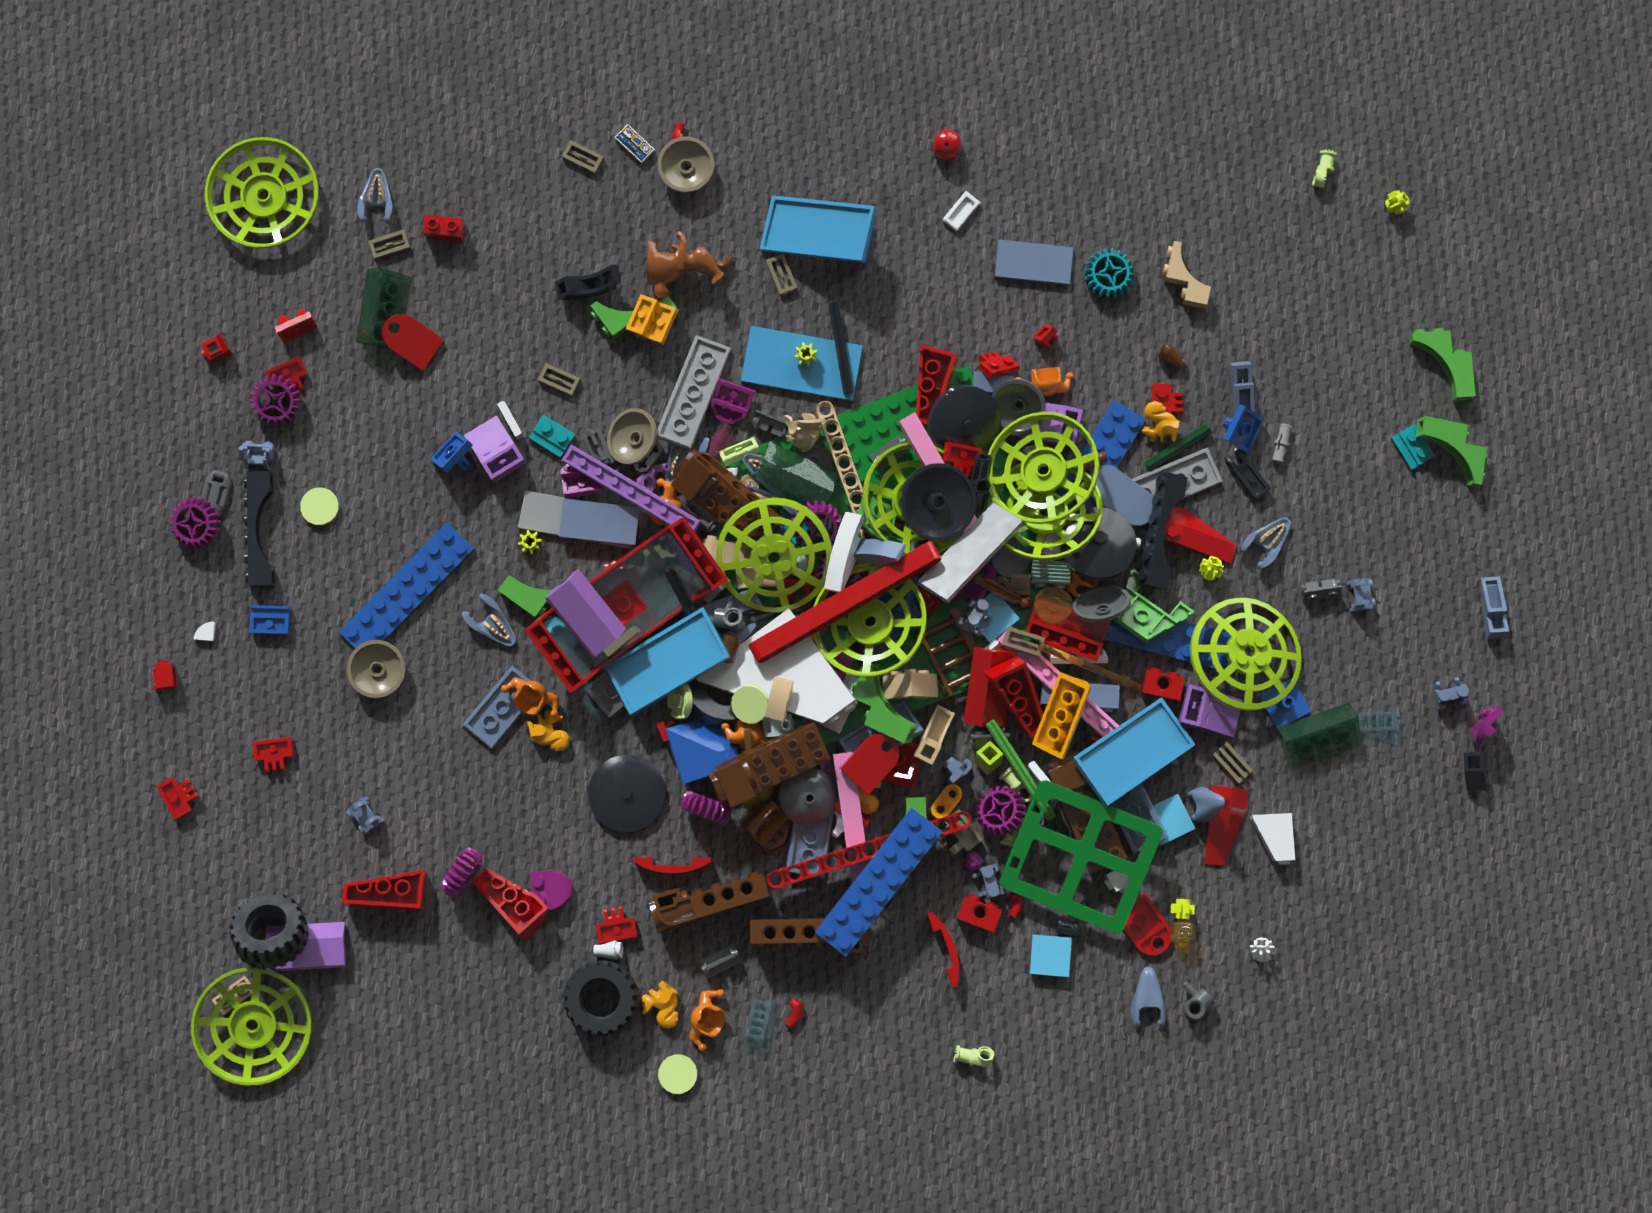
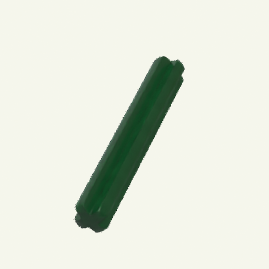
(1178, 447)

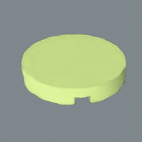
(319, 506)
(680, 702)
(749, 703)
(677, 1074)

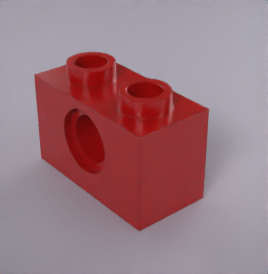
(444, 228)
(1151, 688)
(967, 914)

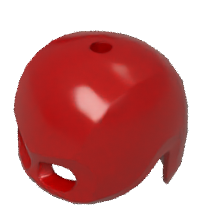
(949, 152)

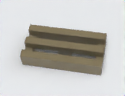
(591, 169)
(391, 251)
(787, 289)
(544, 373)
(1007, 637)
(622, 641)
(1243, 774)

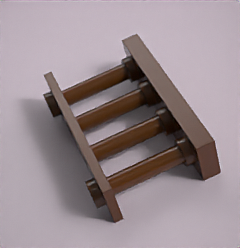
(962, 637)

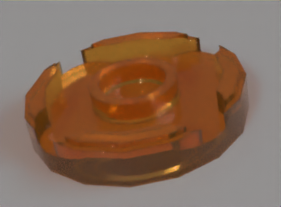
(1052, 605)

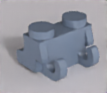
(256, 454)
(1362, 591)
(973, 619)
(1450, 694)
(956, 770)
(364, 815)
(990, 881)

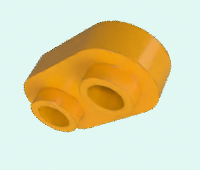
(946, 801)

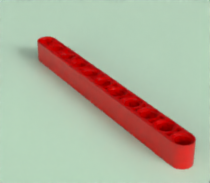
(844, 602)
(860, 855)

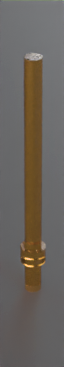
(1121, 679)

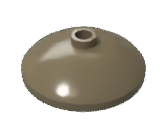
(685, 152)
(625, 433)
(362, 668)

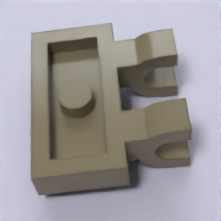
(966, 838)

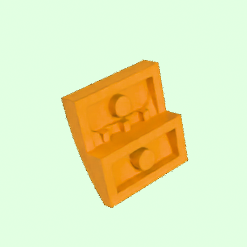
(651, 319)

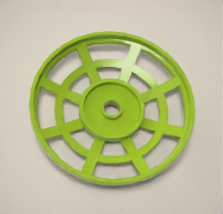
(257, 183)
(1043, 457)
(894, 496)
(1054, 527)
(776, 543)
(878, 632)
(1239, 660)
(242, 1034)

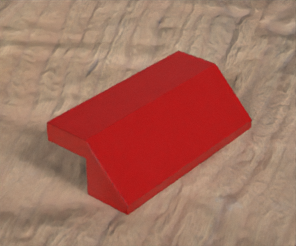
(1071, 635)
(982, 700)

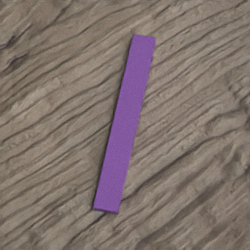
(626, 487)

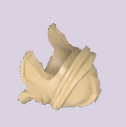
(804, 432)

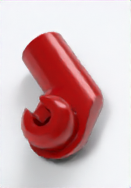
(678, 130)
(797, 1013)

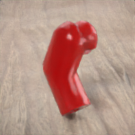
(1018, 903)

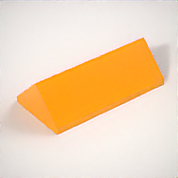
(1062, 715)

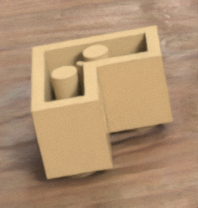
(910, 685)

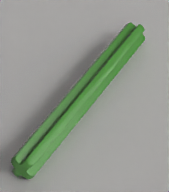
(1017, 765)

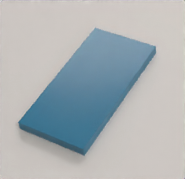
(818, 228)
(772, 363)
(667, 661)
(1133, 752)

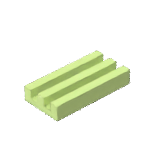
(736, 452)

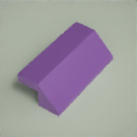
(585, 613)
(323, 949)

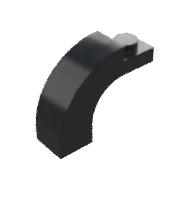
(588, 285)
(708, 711)

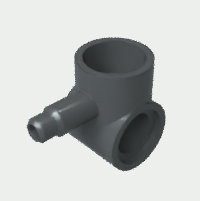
(723, 617)
(1201, 998)

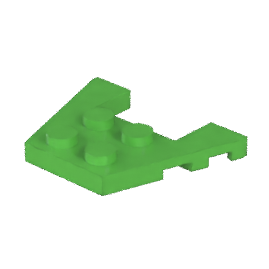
(872, 503)
(1147, 619)

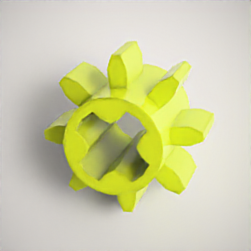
(1397, 202)
(807, 359)
(526, 538)
(1211, 568)
(1183, 909)

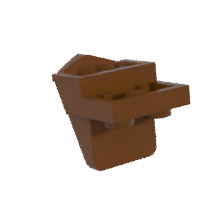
(767, 826)

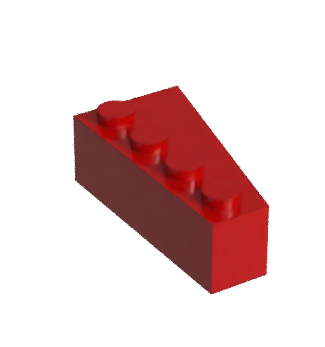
(934, 378)
(1017, 692)
(388, 892)

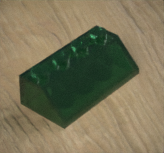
(383, 297)
(795, 474)
(1320, 735)

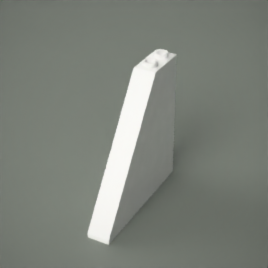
(817, 688)

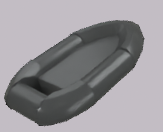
(217, 492)

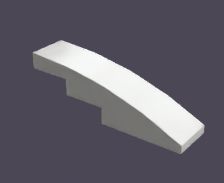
(842, 555)

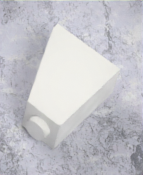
(1276, 835)

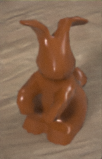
(667, 267)

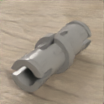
(1282, 443)

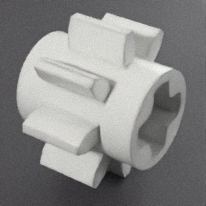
(1262, 950)

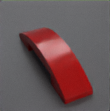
(648, 862)
(953, 972)

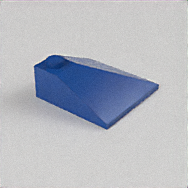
(698, 749)

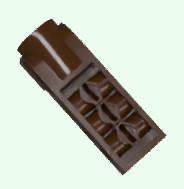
(718, 491)
(768, 764)
(1068, 775)
(689, 908)
(758, 937)

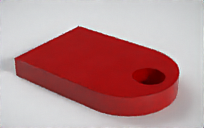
(412, 340)
(870, 763)
(1145, 925)

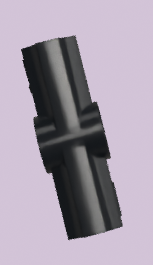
(980, 478)

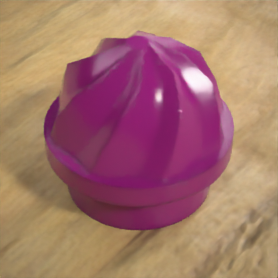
(973, 861)

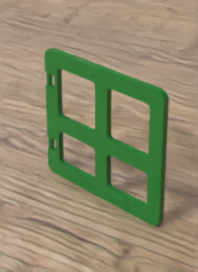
(1083, 851)

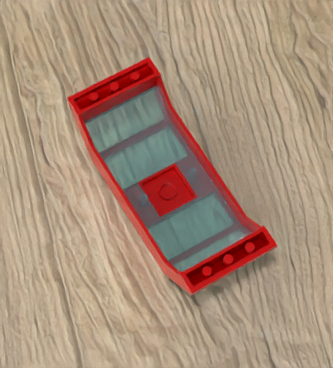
(636, 595)

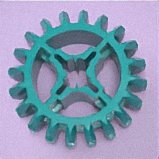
(1117, 271)

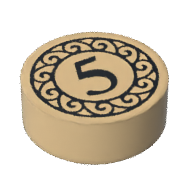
(750, 480)

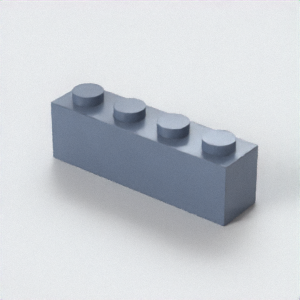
(1103, 695)

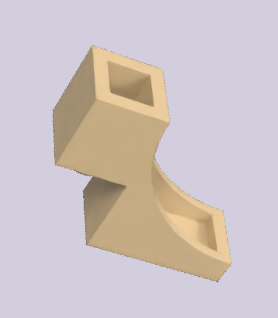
(1194, 293)
(933, 735)

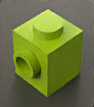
(988, 757)

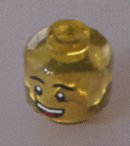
(1183, 933)

